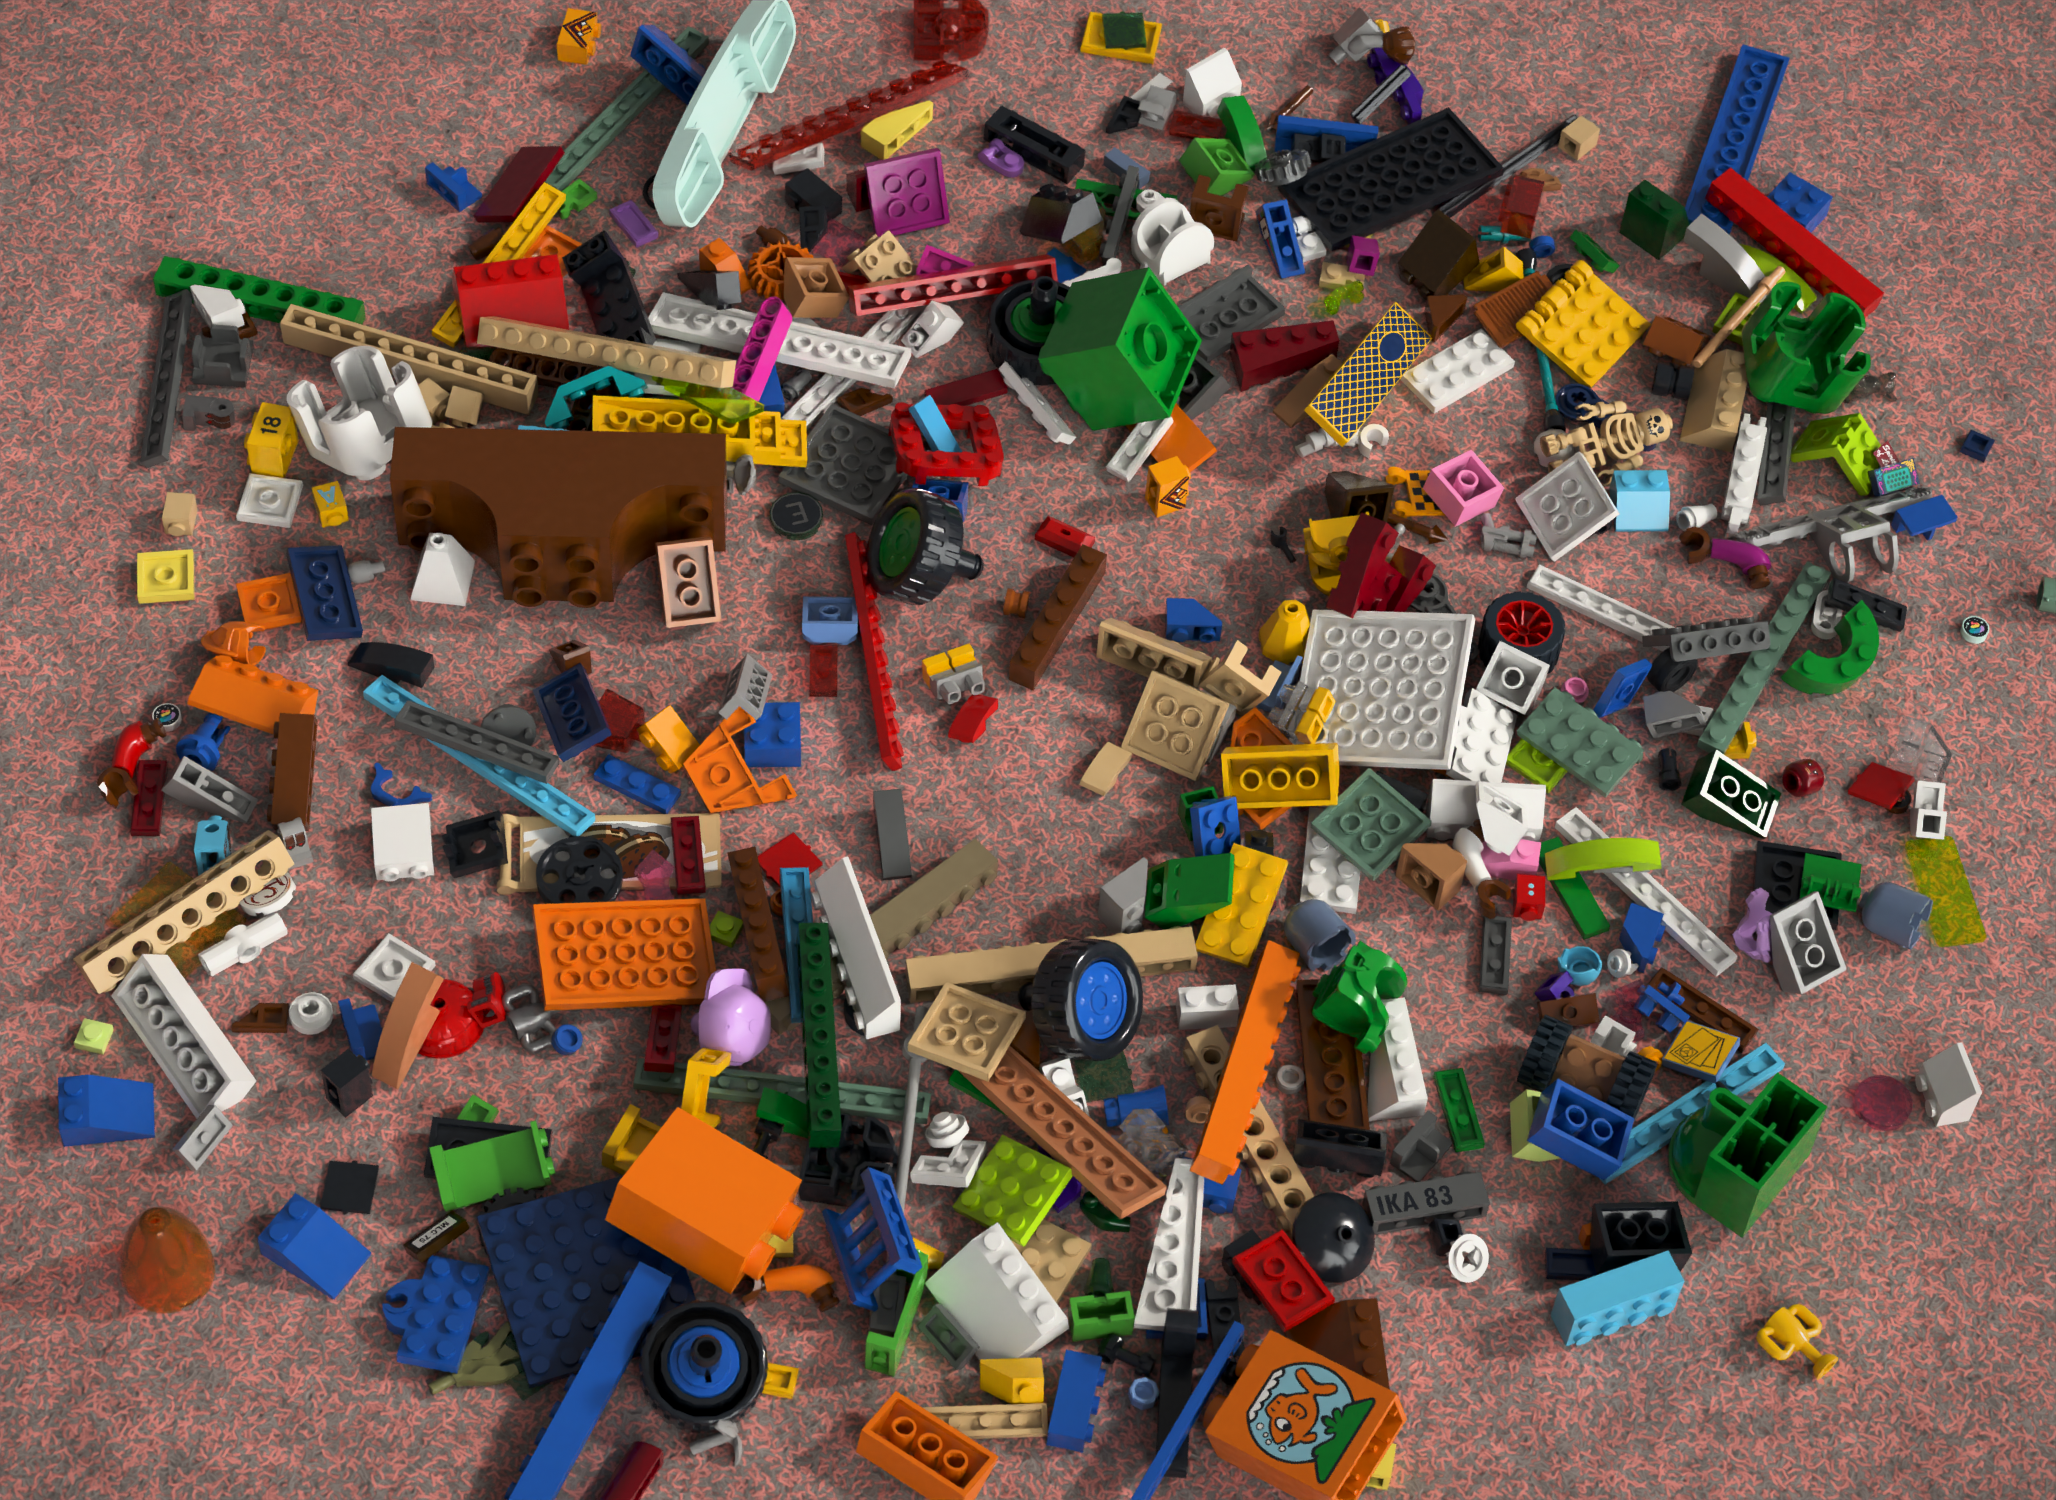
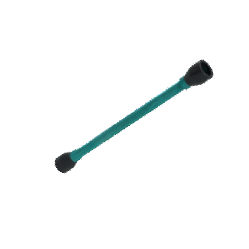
(1553, 418)

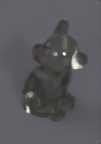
(1870, 384)

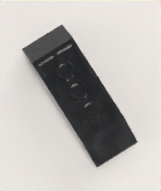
(609, 290)

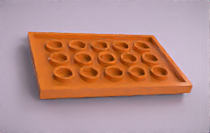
(623, 953)

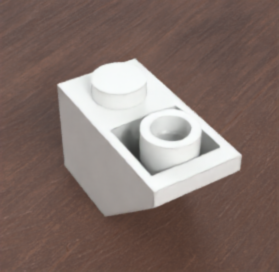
(932, 329)

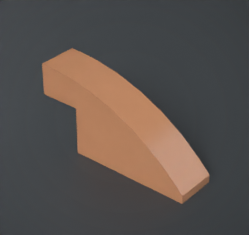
(406, 1025)

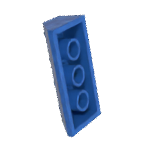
(667, 62)

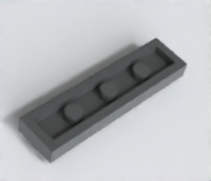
(1121, 207)

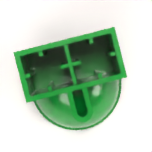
(1741, 1155)

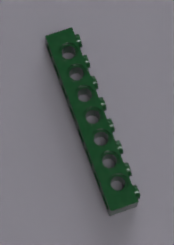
(818, 1035)

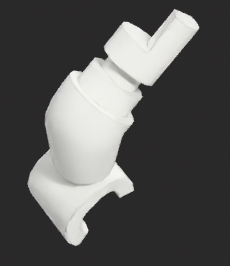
(1371, 432)

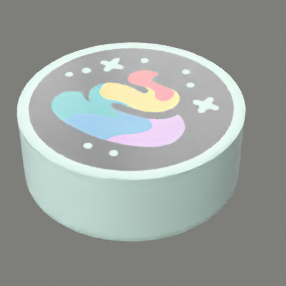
(1974, 629)

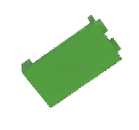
(490, 1166)
(884, 1352)

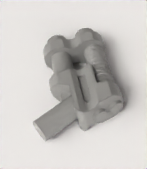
(1496, 539)

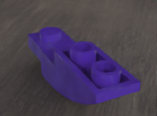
(1408, 94)

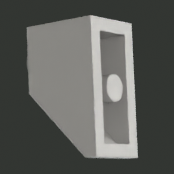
(1671, 714)

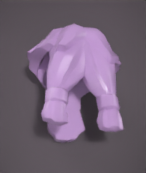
(1757, 921)

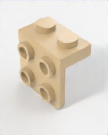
(881, 259)

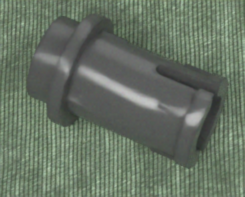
(797, 382)

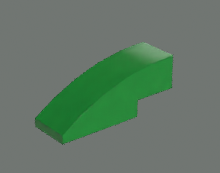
(1242, 129)

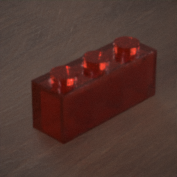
(1520, 206)

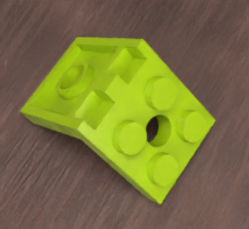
(1847, 440)

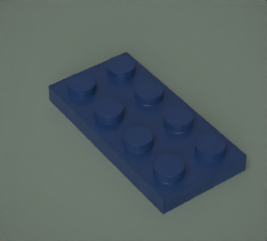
(324, 592)
(572, 712)

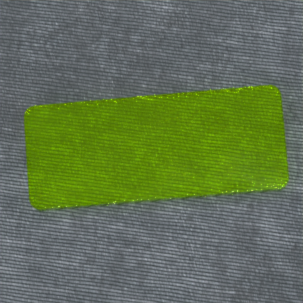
(721, 402)
(1943, 879)

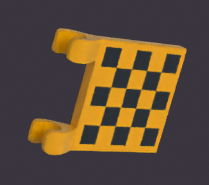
(1419, 501)

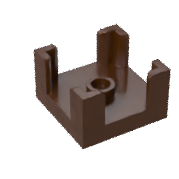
(1218, 212)

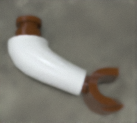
(1470, 845)

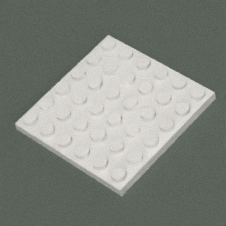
(1392, 684)

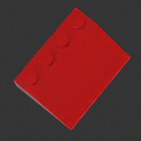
(510, 289)

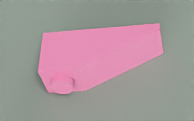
(1522, 860)

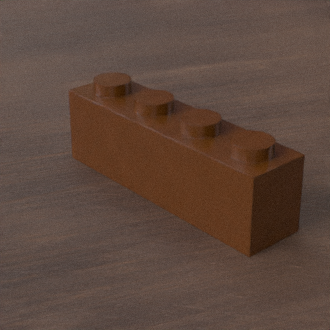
(293, 769)

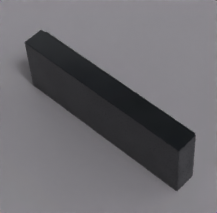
(1885, 611)

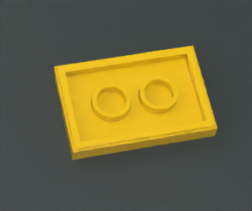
(1094, 42)

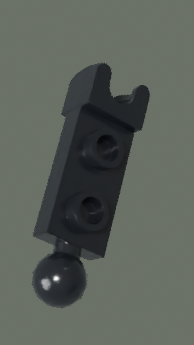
(1222, 1312)

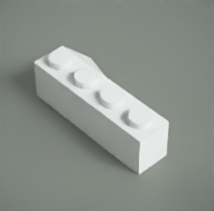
(1395, 1070)

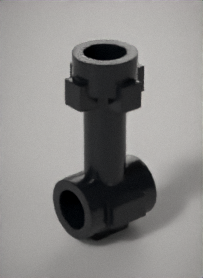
(767, 1131)
(1111, 1349)

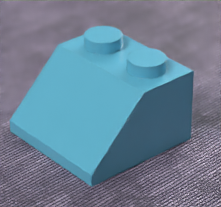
(1641, 500)

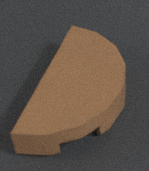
(1551, 183)

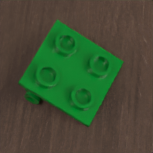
(1833, 879)

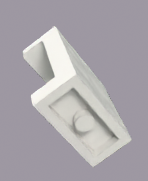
(402, 842)

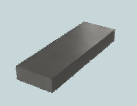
(1495, 955)

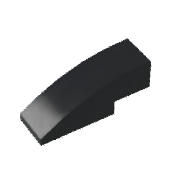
(393, 662)

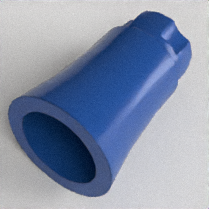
(1119, 1108)

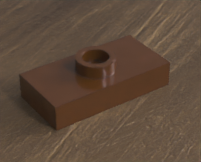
(1572, 1009)

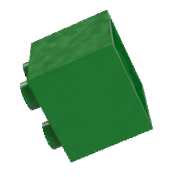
(1120, 349)

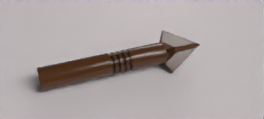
(1290, 107)
(1433, 534)

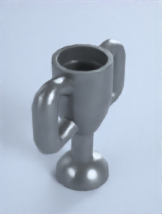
(529, 1018)

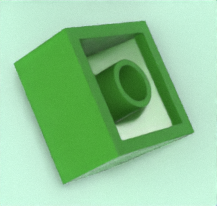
(1218, 161)

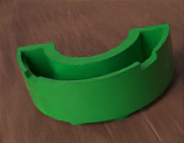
(1833, 675)

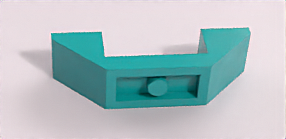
(559, 412)

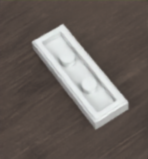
(1137, 448)

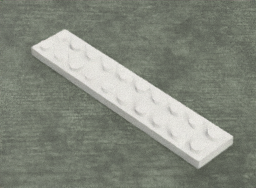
(802, 347)

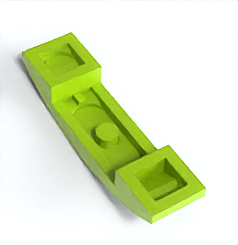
(1769, 263)
(1602, 854)

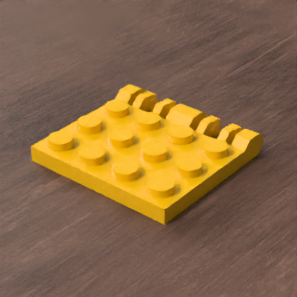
(1583, 328)

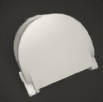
(1168, 237)

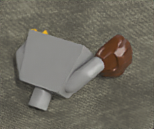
(1362, 34)

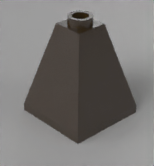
(1352, 493)

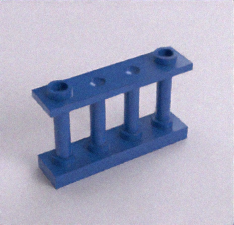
(894, 1237)

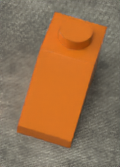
(721, 257)

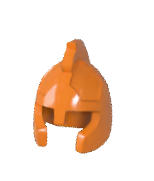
(233, 641)

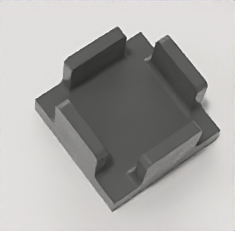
(223, 358)

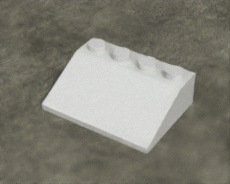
(998, 1298)

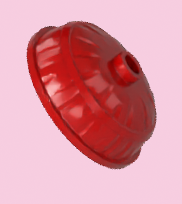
(454, 1027)

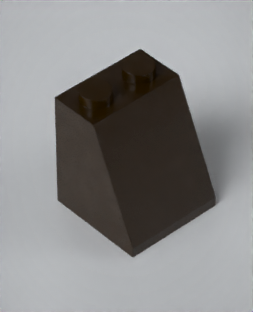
(1439, 257)

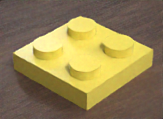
(165, 576)

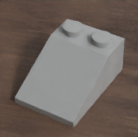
(1804, 945)

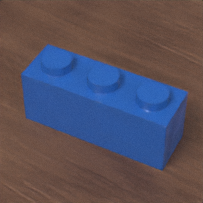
(1076, 1401)

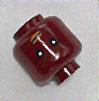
(1803, 777)

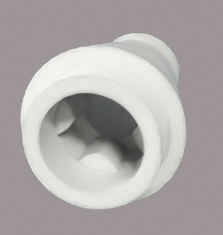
(1695, 516)

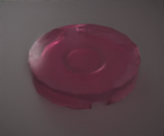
(1882, 1102)

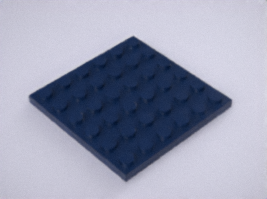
(560, 1271)

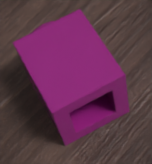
(1362, 255)

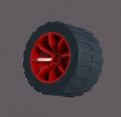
(1524, 623)

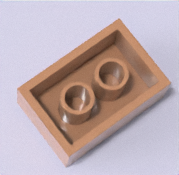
(688, 582)

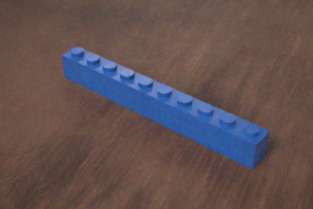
(592, 1386)

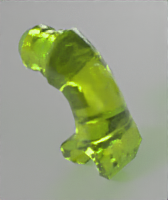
(1351, 291)

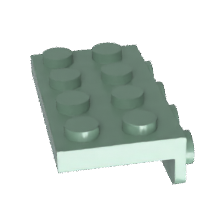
(1580, 741)

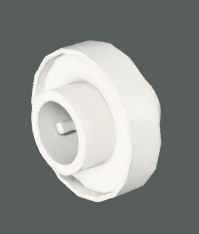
(311, 1013)
(946, 1130)

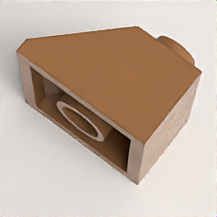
(813, 288)
(1431, 871)

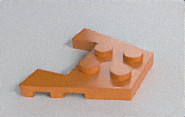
(723, 775)

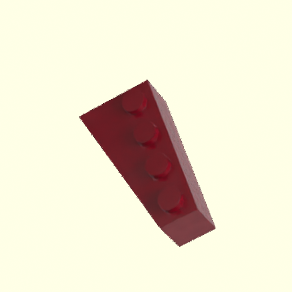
(1280, 351)

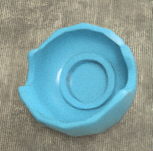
(1581, 964)

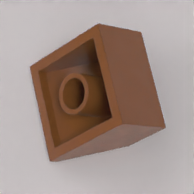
(1675, 340)

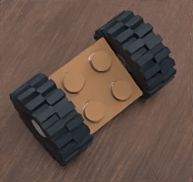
(1586, 1066)

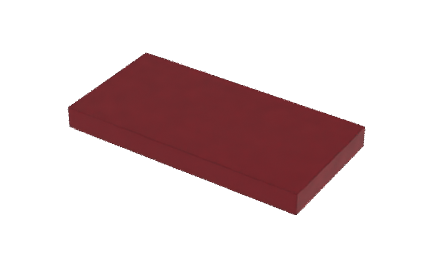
(519, 183)

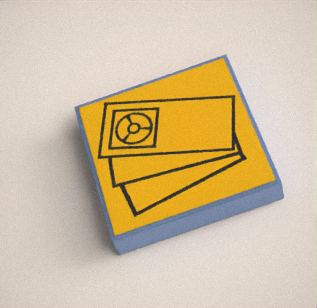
(1701, 1051)

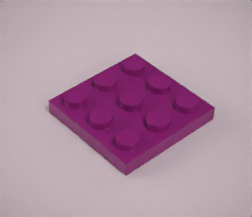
(907, 192)

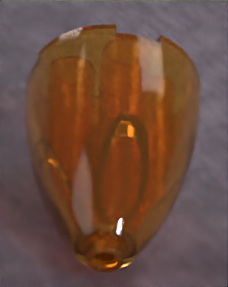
(165, 1260)

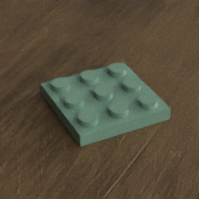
(1370, 824)

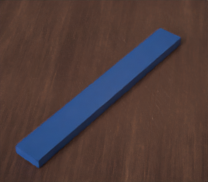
(1190, 1413)

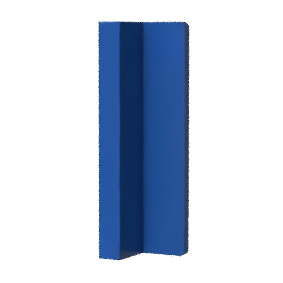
(1355, 133)

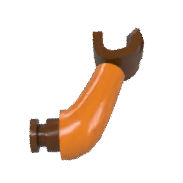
(807, 1279)

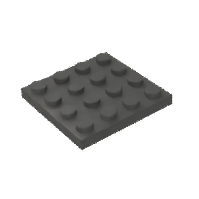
(847, 465)

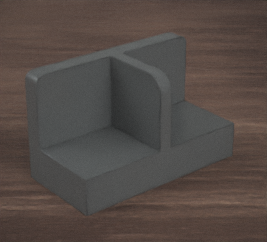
(1420, 1149)

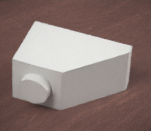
(218, 306)

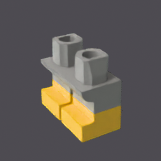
(953, 673)

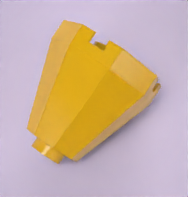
(1285, 632)

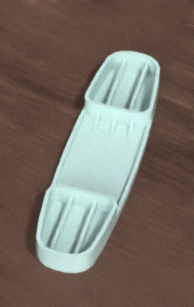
(743, 67)

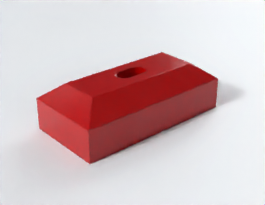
(1063, 536)

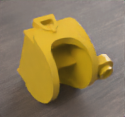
(1326, 548)

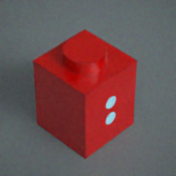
(1529, 897)

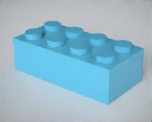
(1617, 1299)

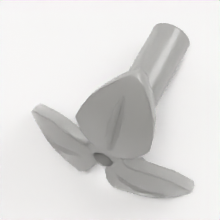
(727, 1432)

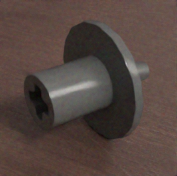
(511, 723)

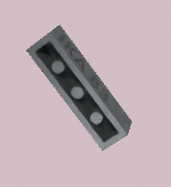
(1418, 1203)

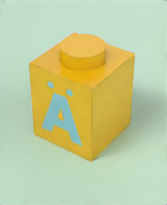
(330, 504)

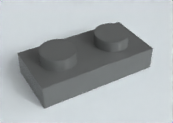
(948, 1336)

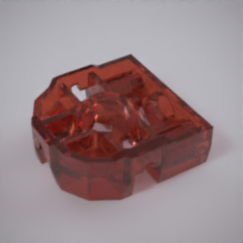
(966, 23)

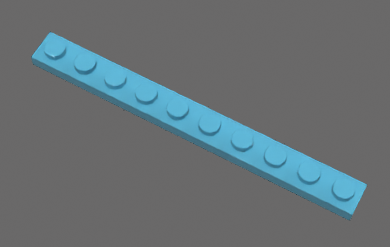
(533, 793)

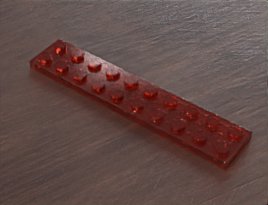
(853, 113)

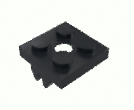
(462, 836)

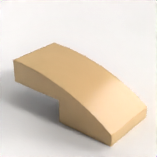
(1105, 768)

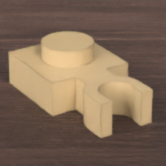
(1337, 276)

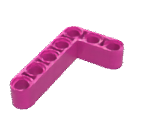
(761, 348)

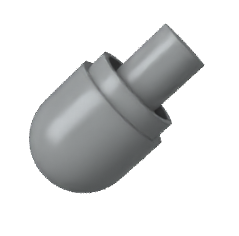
(364, 570)

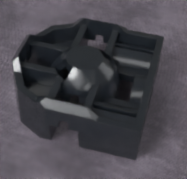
(823, 1182)

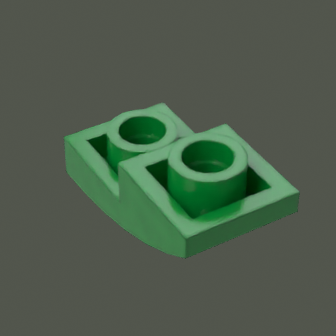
(784, 1110)

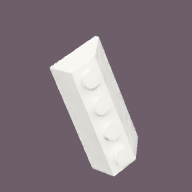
(1454, 806)

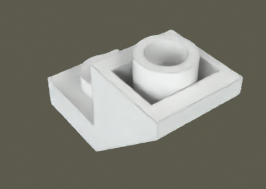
(1061, 1075)

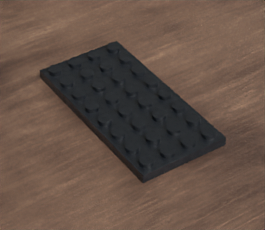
(1391, 178)

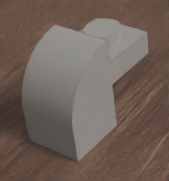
(1157, 108)

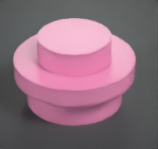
(1577, 688)

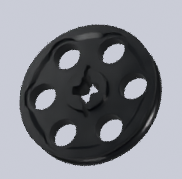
(582, 865)

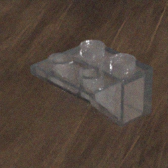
(1919, 751)

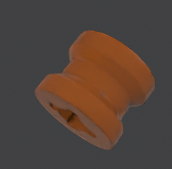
(1016, 603)

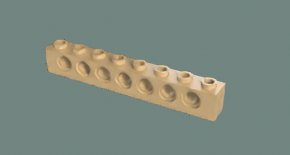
(169, 911)
(1212, 1046)

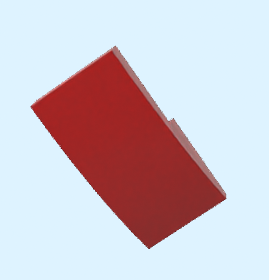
(972, 717)

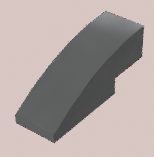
(892, 834)

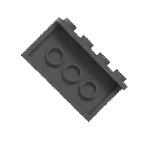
(1230, 307)
(1711, 638)

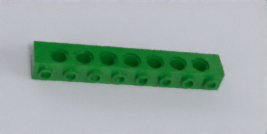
(260, 296)

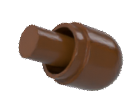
(771, 235)

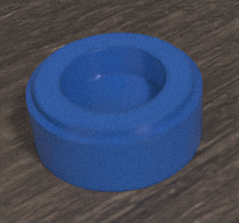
(1543, 246)
(567, 1039)

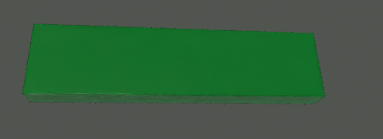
(1576, 898)

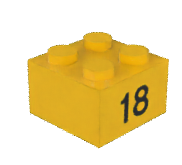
(271, 440)

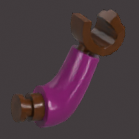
(1747, 556)

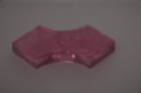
(654, 876)
(1626, 1014)

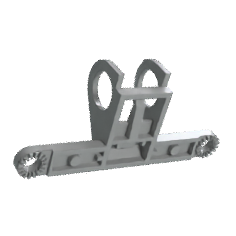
(1841, 526)

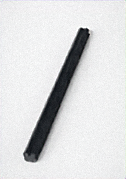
(1510, 166)

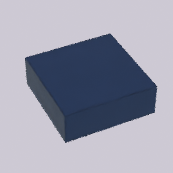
(1977, 445)

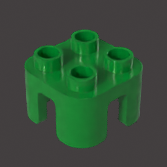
(1804, 358)

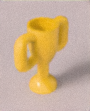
(1794, 1337)

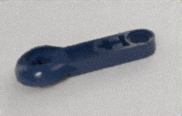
(1566, 405)

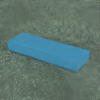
(933, 426)

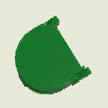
(1353, 995)

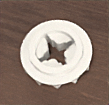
(1477, 1255)

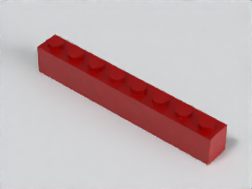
(1790, 241)
(947, 285)

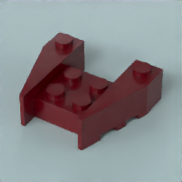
(1372, 582)

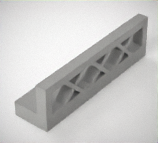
(747, 688)

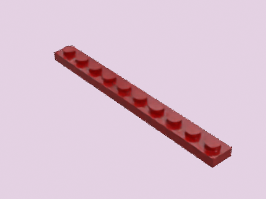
(875, 656)

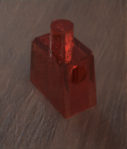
(623, 721)

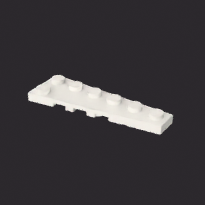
(1174, 1260)

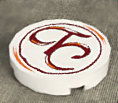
(271, 898)

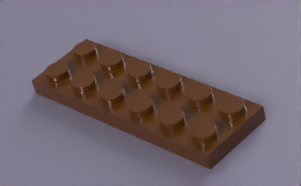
(1330, 1068)

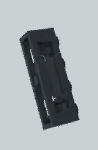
(1035, 144)

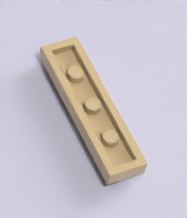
(996, 1420)

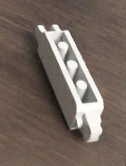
(1743, 473)

